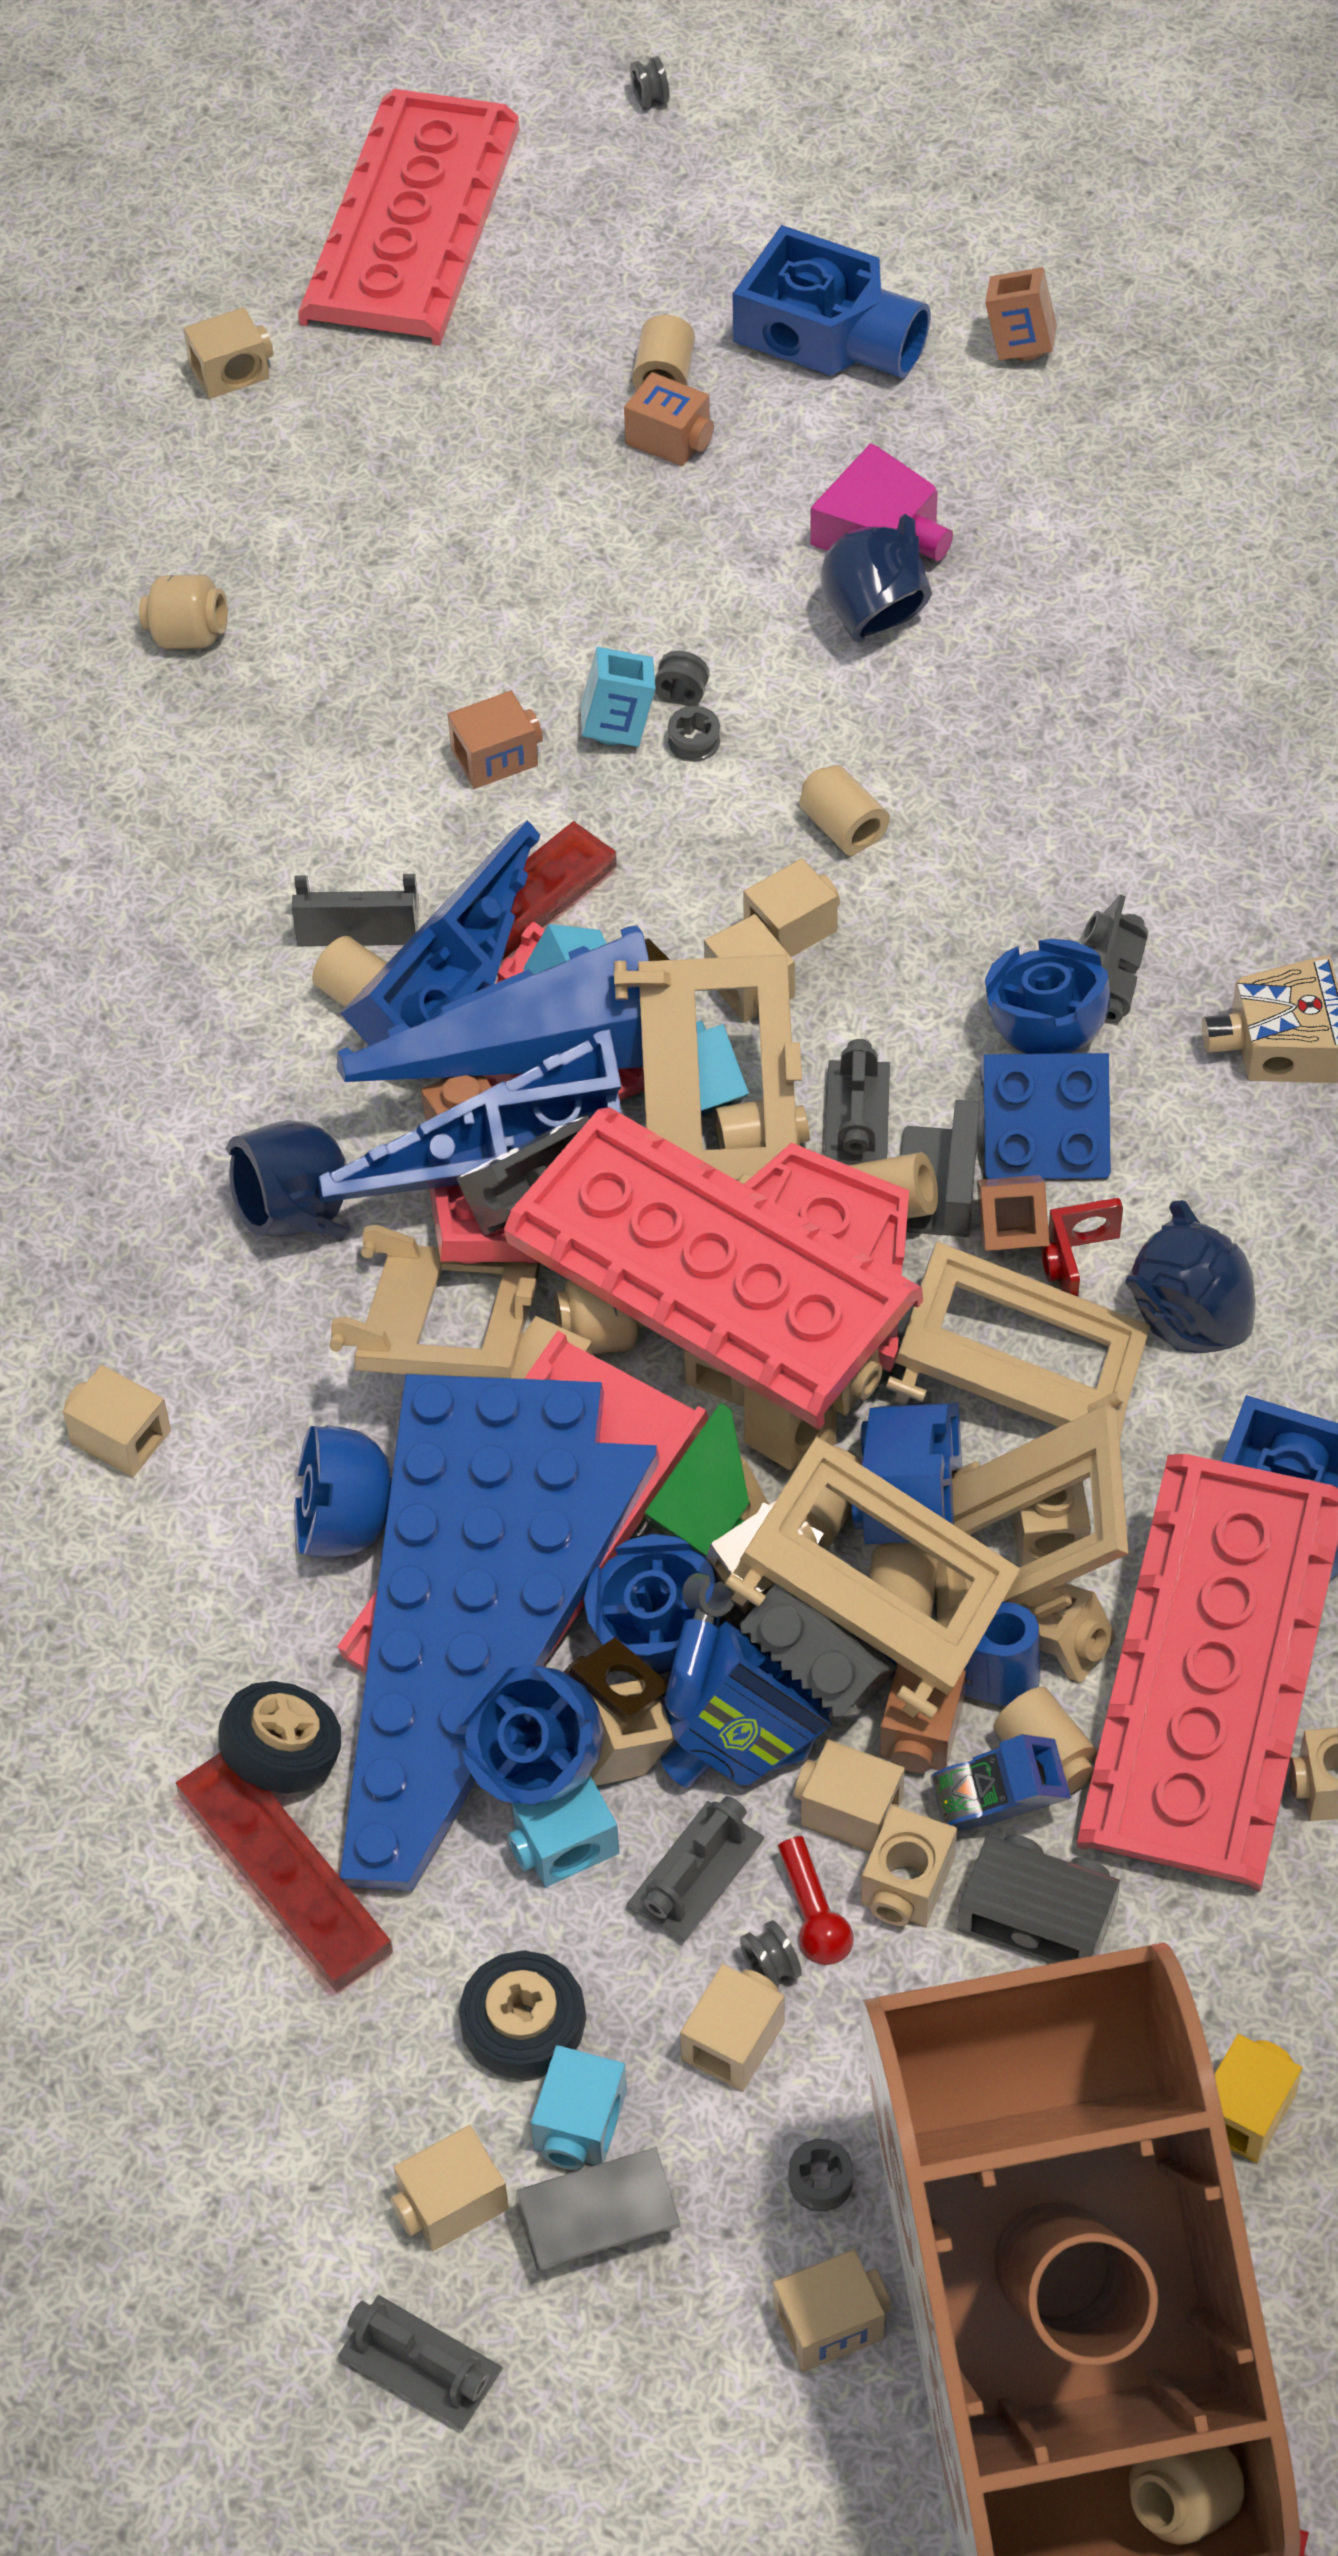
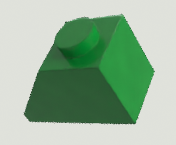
(706, 1488)

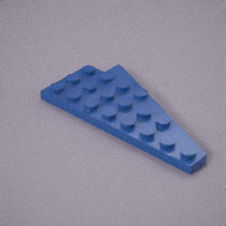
(483, 1560)

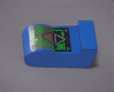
(1000, 1783)

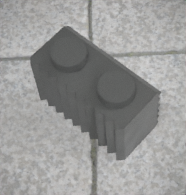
(818, 1652)
(1037, 1901)

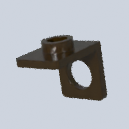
(615, 1656)

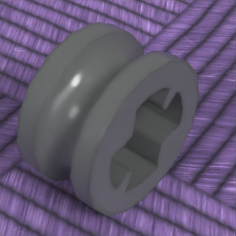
(649, 82)
(681, 678)
(703, 744)
(771, 1953)
(801, 2165)

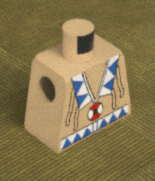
(1282, 1023)

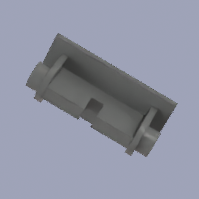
(1120, 943)
(857, 1105)
(697, 1868)
(418, 2361)

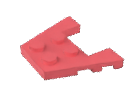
(846, 1205)

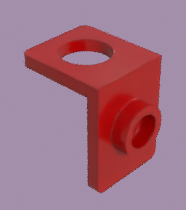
(1058, 1257)

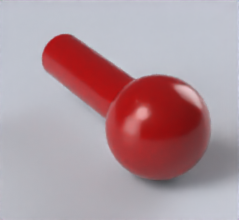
(824, 1934)

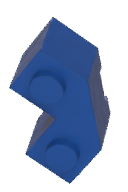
(914, 1452)

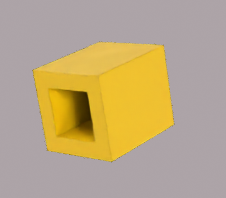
(1255, 2093)

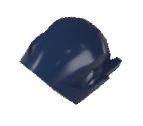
(875, 578)
(277, 1179)
(1194, 1285)

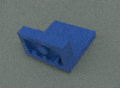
(1046, 1115)

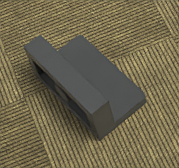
(954, 1162)

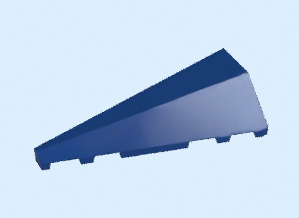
(453, 950)
(485, 1125)

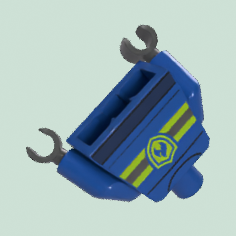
(731, 1701)

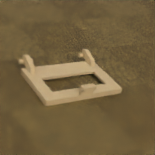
(672, 1050)
(402, 1304)
(999, 1375)
(1035, 1472)
(856, 1600)

